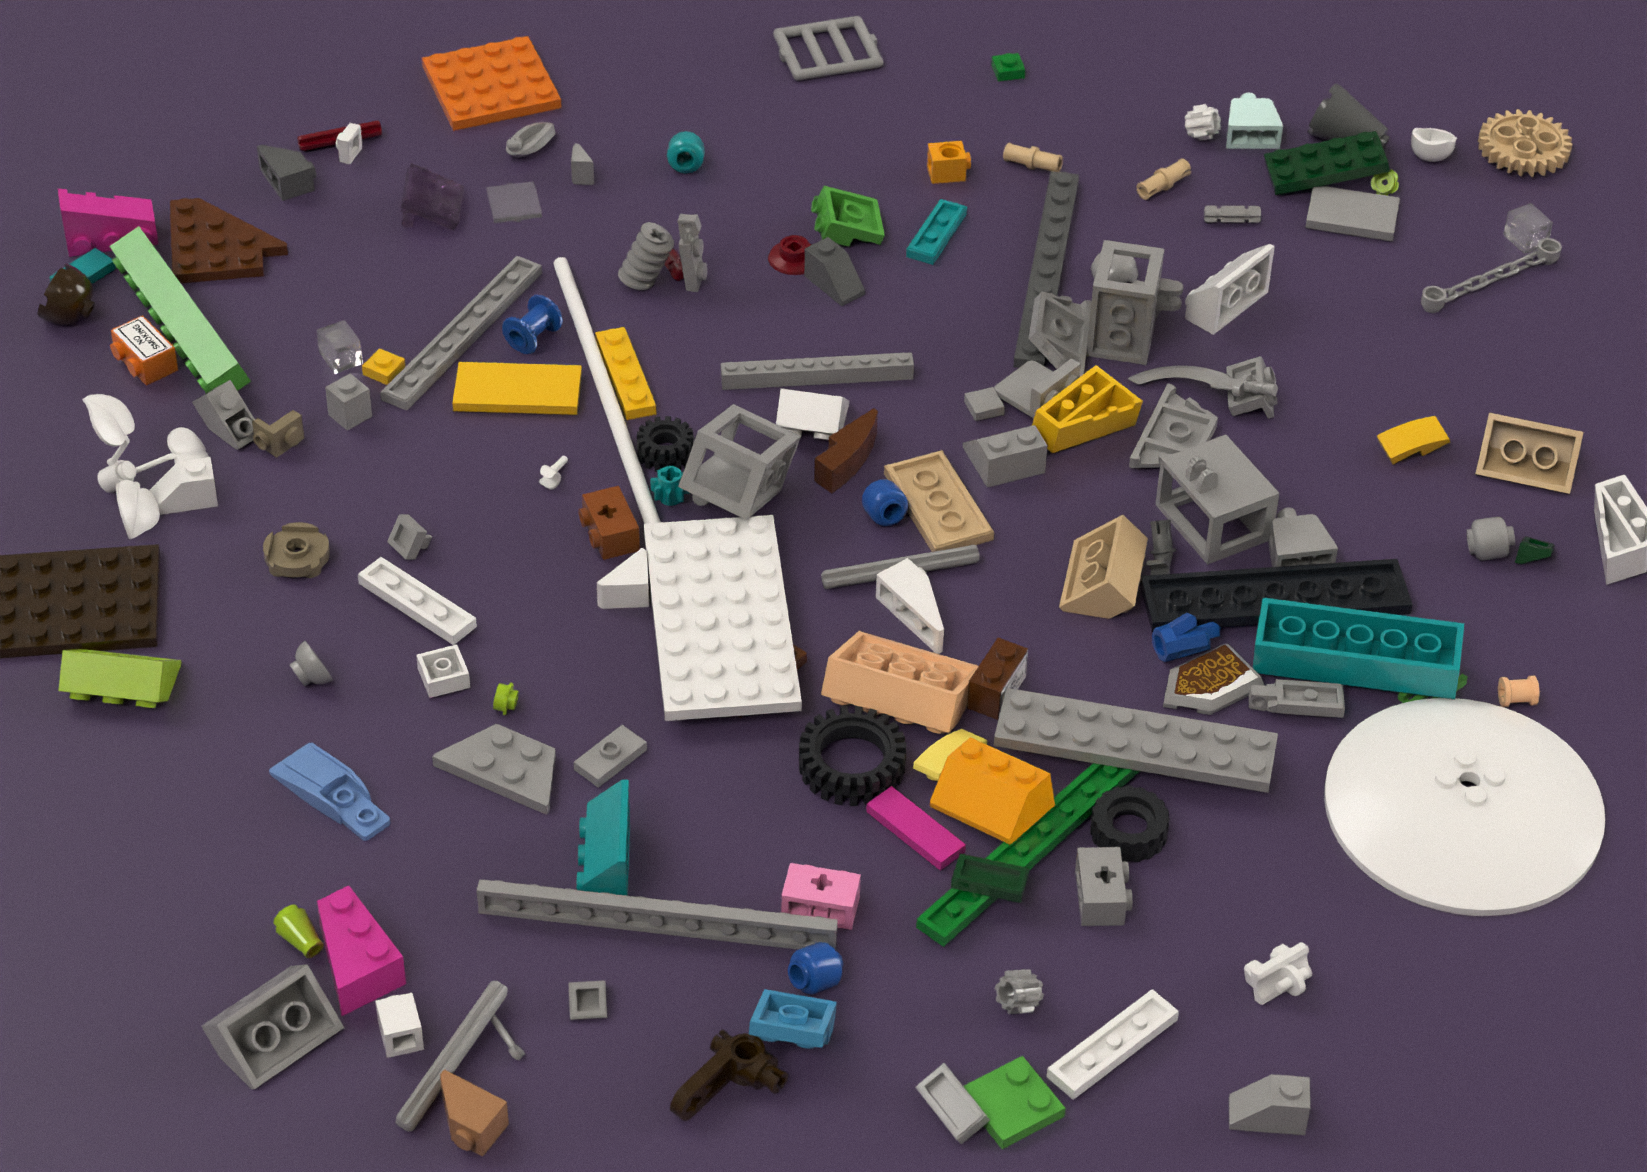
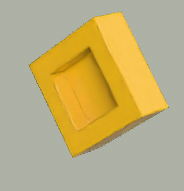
(383, 366)

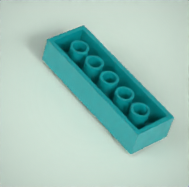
(1358, 648)

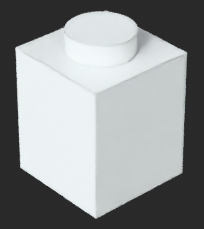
(399, 1025)

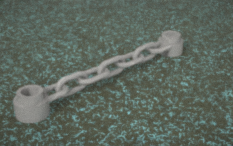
(1434, 297)

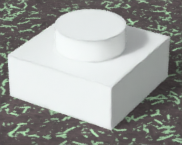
(349, 143)

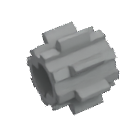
(1019, 991)

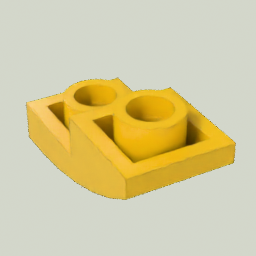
(1414, 436)

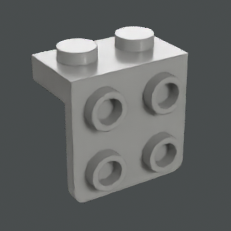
(1035, 385)

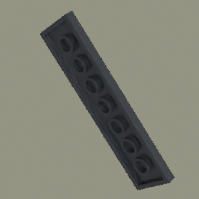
(1237, 594)

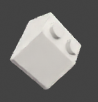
(811, 413)

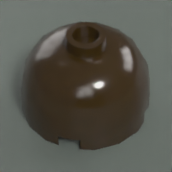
(67, 297)

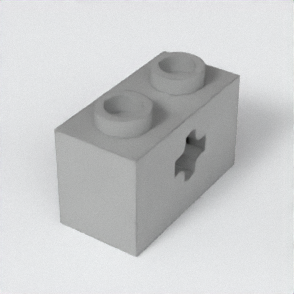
(1102, 886)

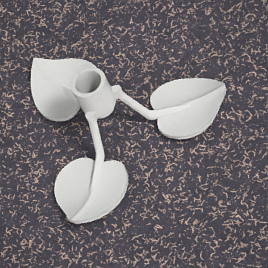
(112, 425)

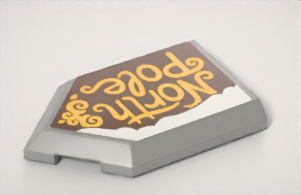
(1210, 681)

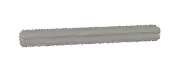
(927, 561)
(451, 1055)

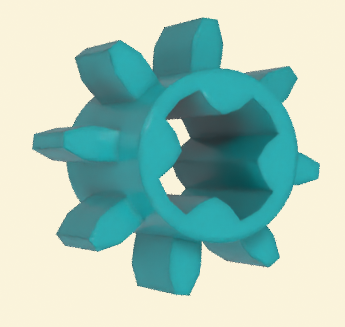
(666, 486)

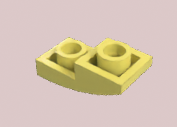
(933, 759)

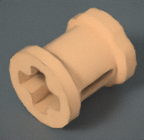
(1518, 691)

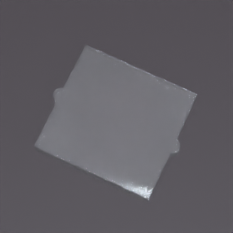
(514, 202)

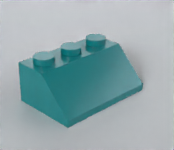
(606, 842)

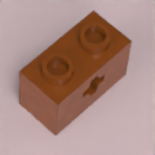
(609, 522)

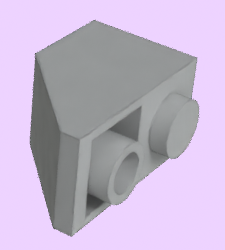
(226, 415)

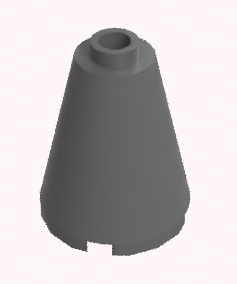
(1344, 117)

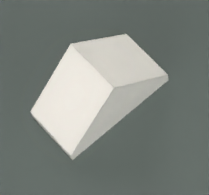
(626, 584)

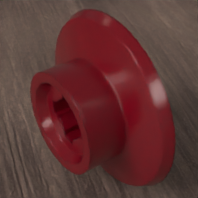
(789, 255)

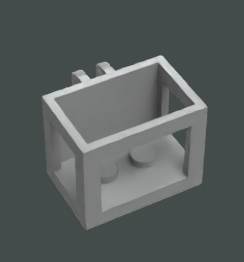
(1126, 312)
(735, 475)
(1225, 489)

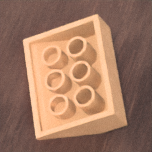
(899, 681)

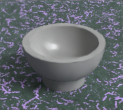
(309, 666)

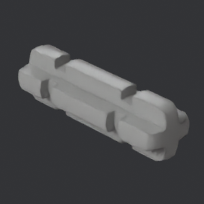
(1232, 214)

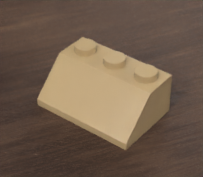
(1529, 453)
(1105, 570)

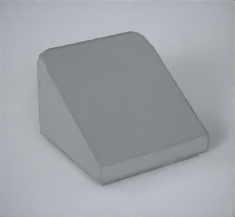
(581, 166)
(587, 1000)

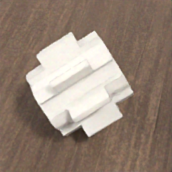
(1202, 122)

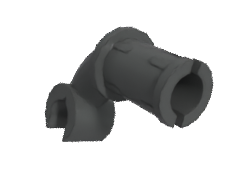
(1162, 547)

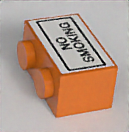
(143, 350)

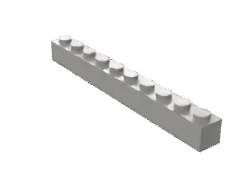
(817, 371)

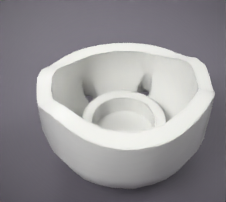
(1432, 144)

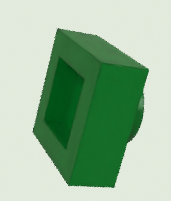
(1008, 67)

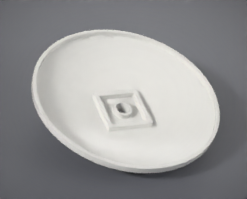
(1454, 847)

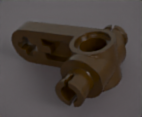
(736, 1060)

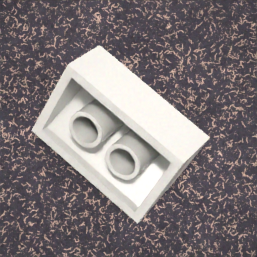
(1230, 290)

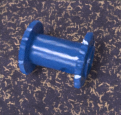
(541, 315)

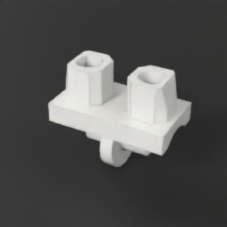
(1282, 973)

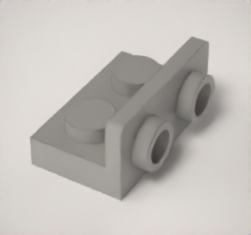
(1249, 400)

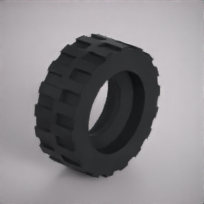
(1130, 802)

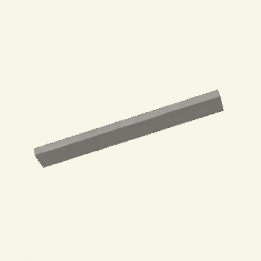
(460, 333)

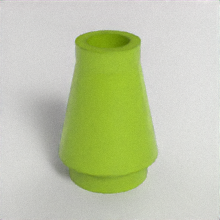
(296, 928)

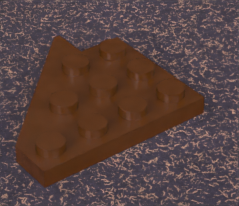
(215, 244)

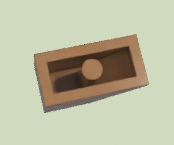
(472, 1114)

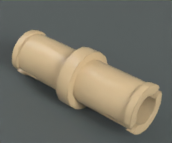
(1032, 157)
(1163, 179)

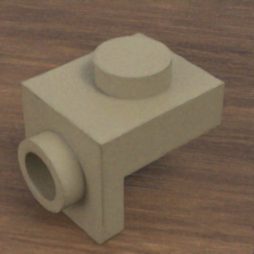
(280, 435)

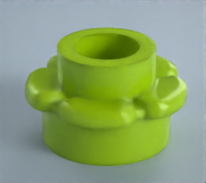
(1392, 185)
(505, 698)

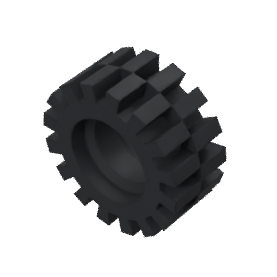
(664, 432)

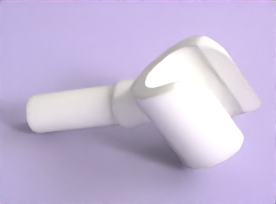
(551, 476)

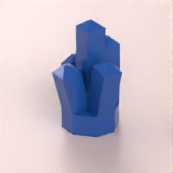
(1183, 638)

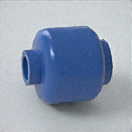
(885, 502)
(815, 968)

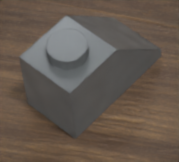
(286, 171)
(832, 271)

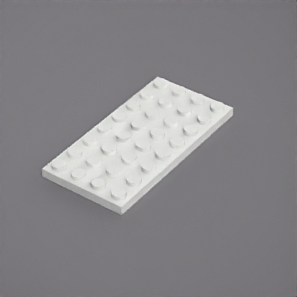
(721, 618)

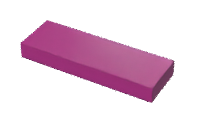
(915, 828)

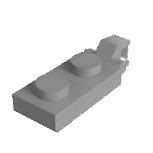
(691, 251)
(1299, 698)

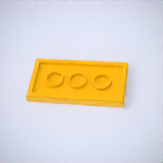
(517, 388)

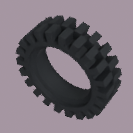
(858, 726)

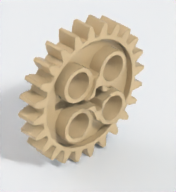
(1525, 143)

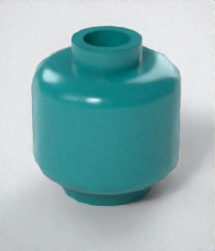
(685, 152)

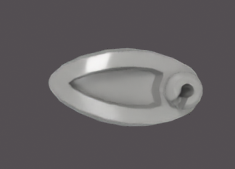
(530, 139)

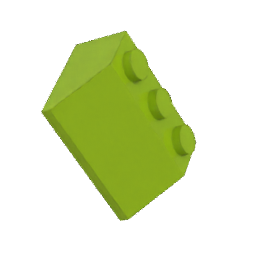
(117, 676)

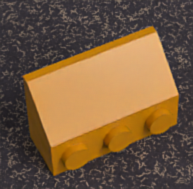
(992, 791)

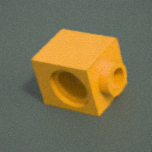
(947, 162)

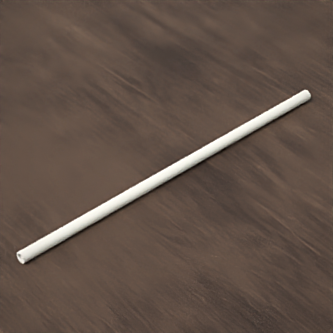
(606, 392)

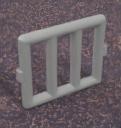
(833, 27)

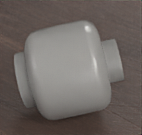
(1490, 538)

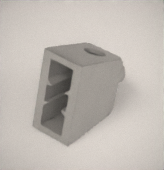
(1299, 540)

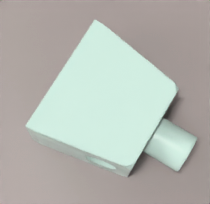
(1253, 124)

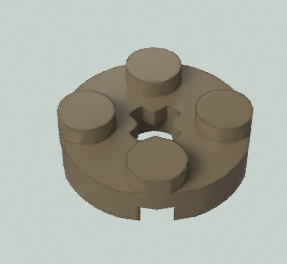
(307, 562)

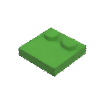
(1015, 1102)

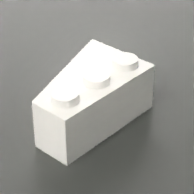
(1621, 529)

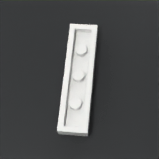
(417, 600)
(1112, 1044)

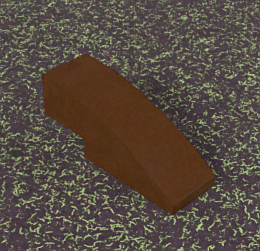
(846, 452)

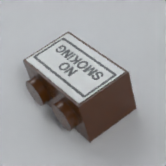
(1000, 669)

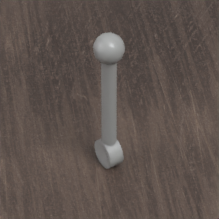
(514, 1050)

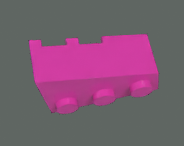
(102, 221)
(358, 951)

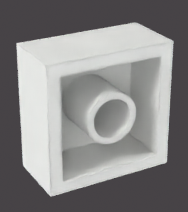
(443, 671)

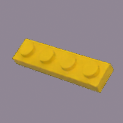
(625, 373)

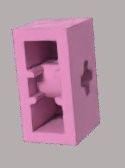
(821, 893)

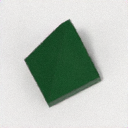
(1533, 549)

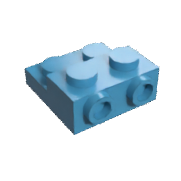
(793, 1019)

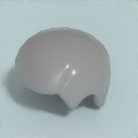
(1122, 268)

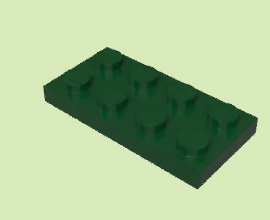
(1326, 162)

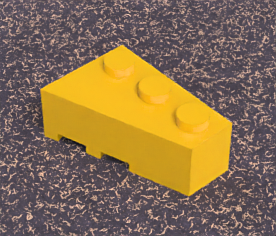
(1086, 411)

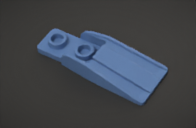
(331, 790)

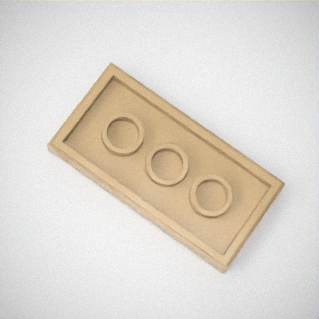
(939, 502)

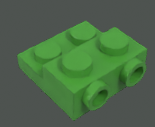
(847, 216)

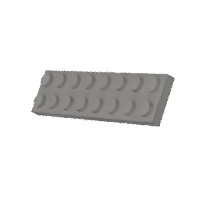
(1136, 740)

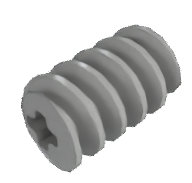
(646, 257)

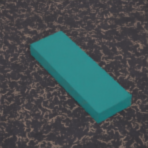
(936, 231)

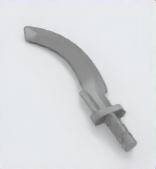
(1215, 378)

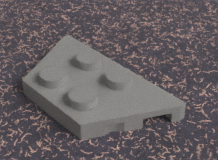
(1060, 328)
(1172, 428)
(503, 764)

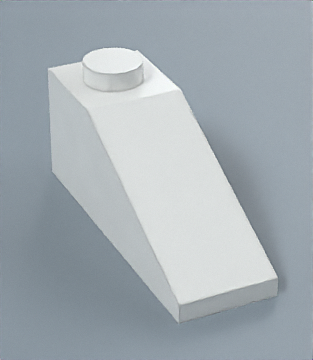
(910, 598)

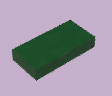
(990, 878)

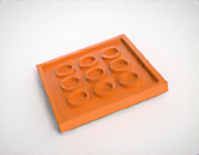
(491, 83)

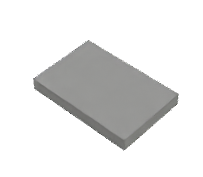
(1352, 213)

